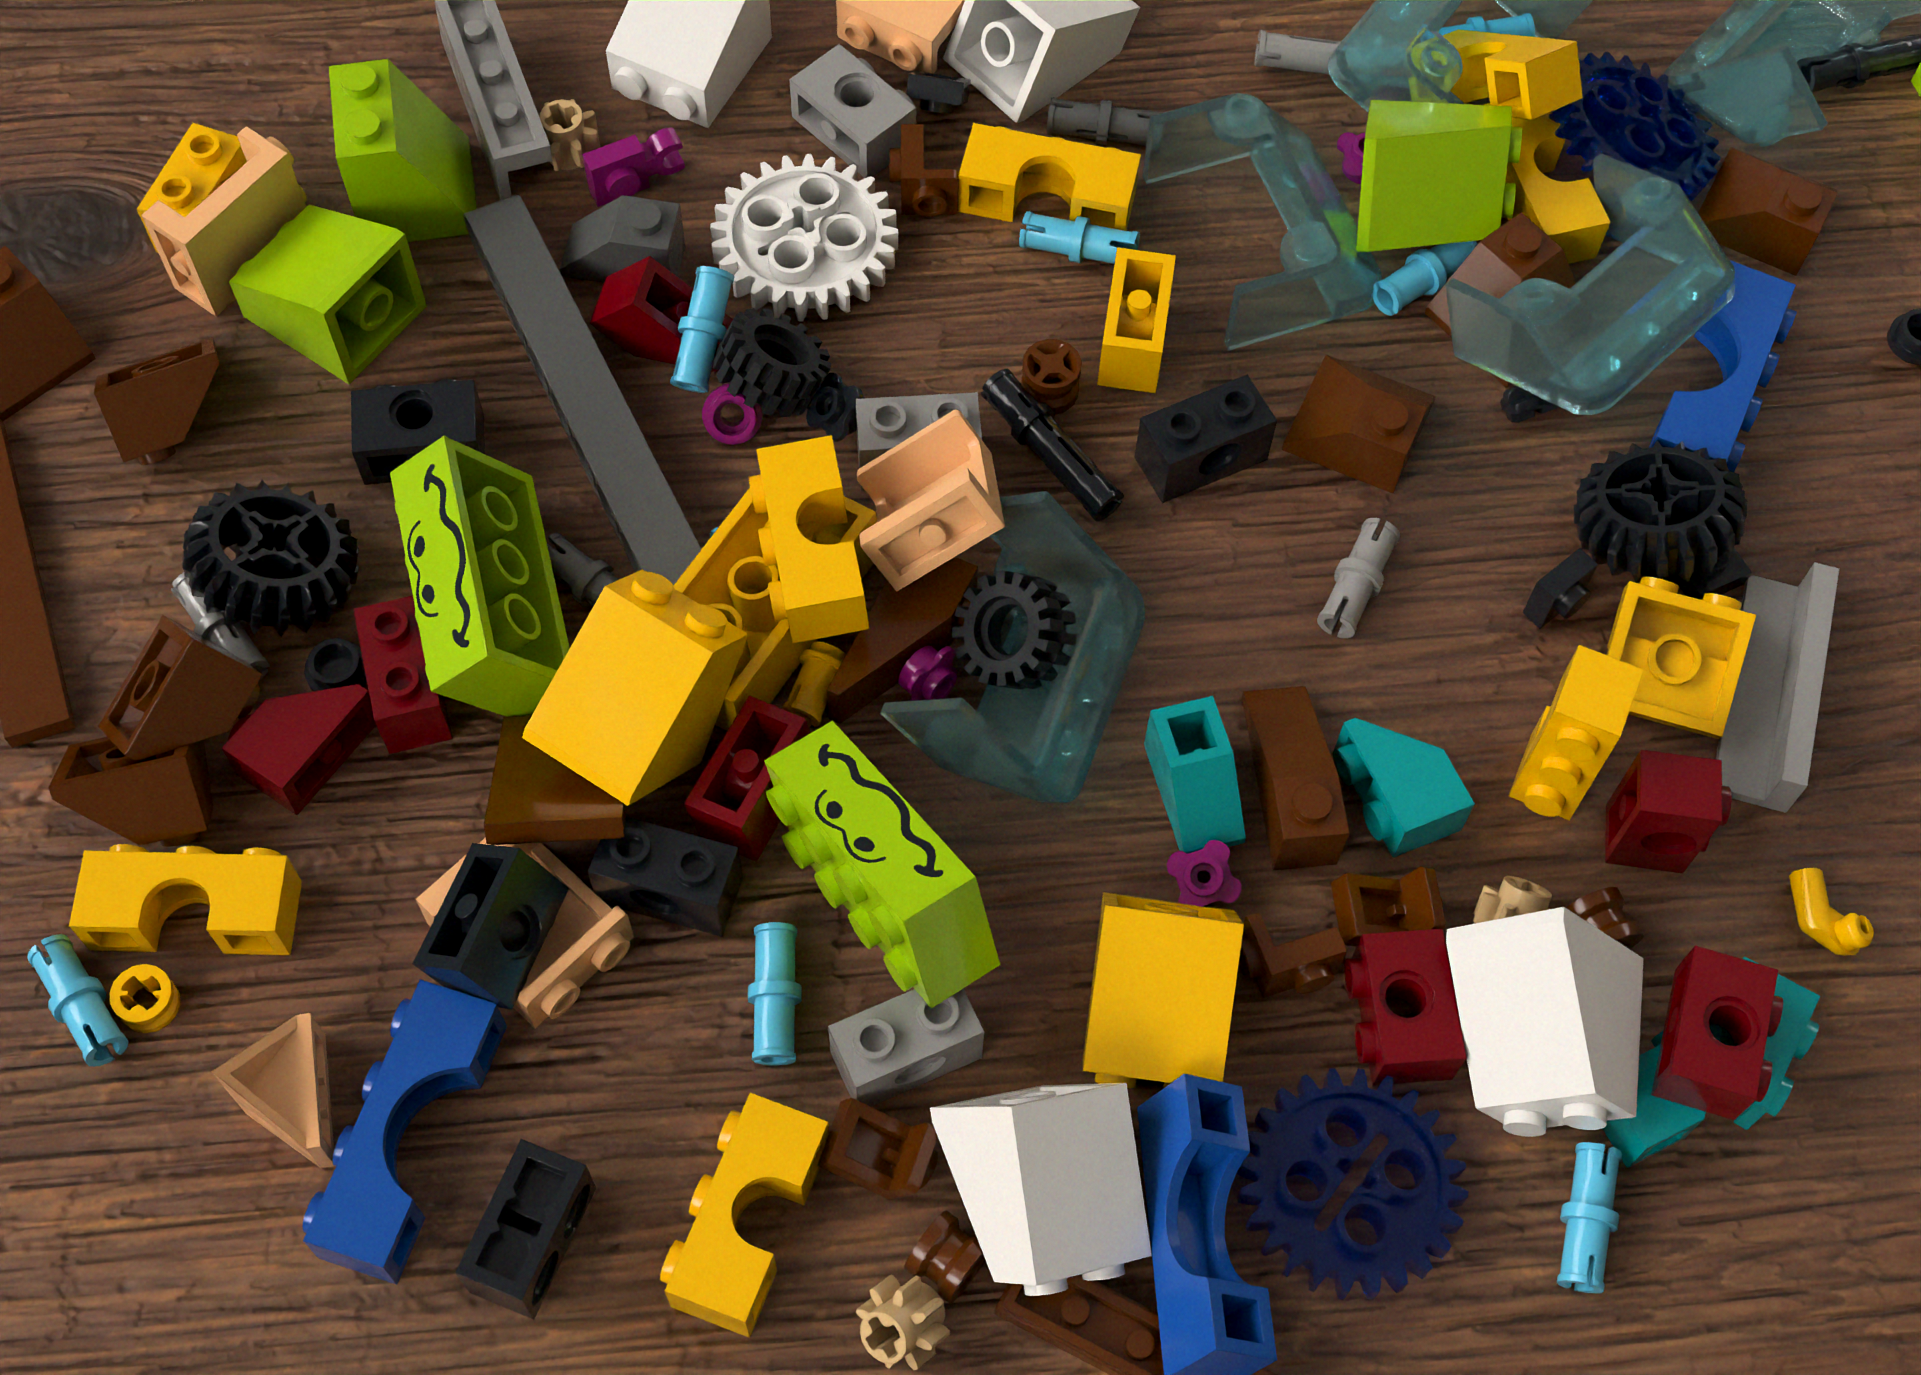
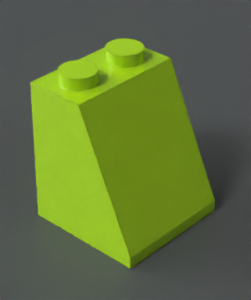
(399, 152)
(1435, 173)
(332, 289)

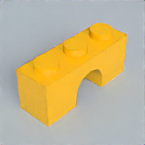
(1517, 71)
(1010, 164)
(1562, 210)
(818, 582)
(1576, 733)
(132, 892)
(765, 1154)

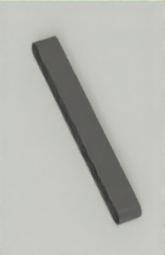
(582, 390)

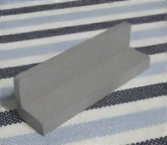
(492, 88)
(1779, 689)

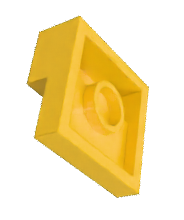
(1687, 653)

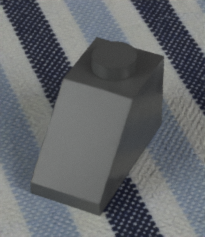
(623, 235)

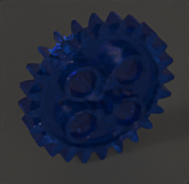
(1638, 123)
(1404, 1220)

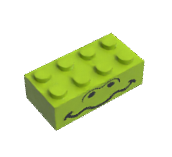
(479, 578)
(881, 865)

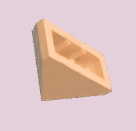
(286, 1086)

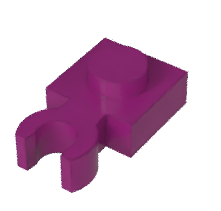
(627, 164)

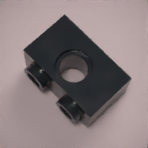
(388, 413)
(1205, 438)
(668, 876)
(491, 924)

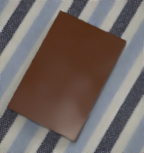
(542, 799)

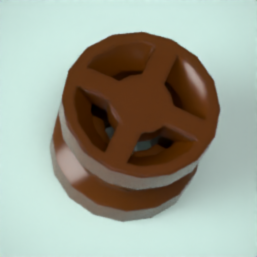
(1048, 361)
(1605, 912)
(946, 1257)

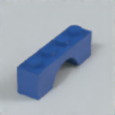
(1741, 343)
(437, 1048)
(1190, 1155)

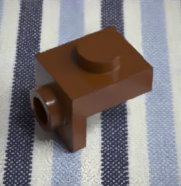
(922, 190)
(1387, 904)
(1298, 964)
(879, 1151)

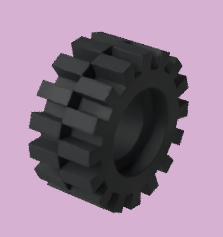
(771, 362)
(984, 624)

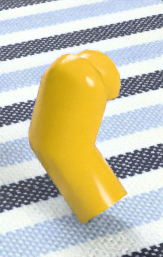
(1821, 922)

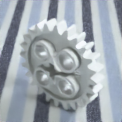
(805, 237)

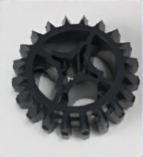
(1697, 521)
(271, 571)

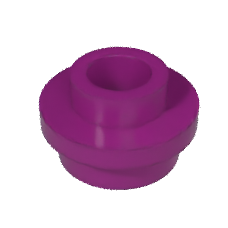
(727, 431)

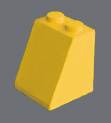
(638, 688)
(1161, 990)

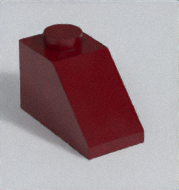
(643, 310)
(299, 742)

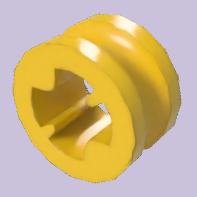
(138, 1017)

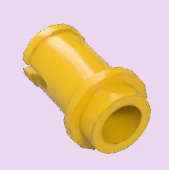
(809, 691)

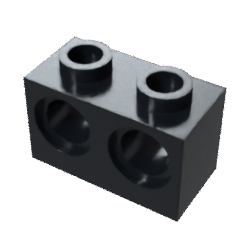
(526, 1229)

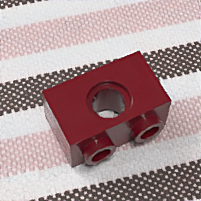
(397, 679)
(731, 795)
(1665, 811)
(1418, 971)
(1695, 1065)

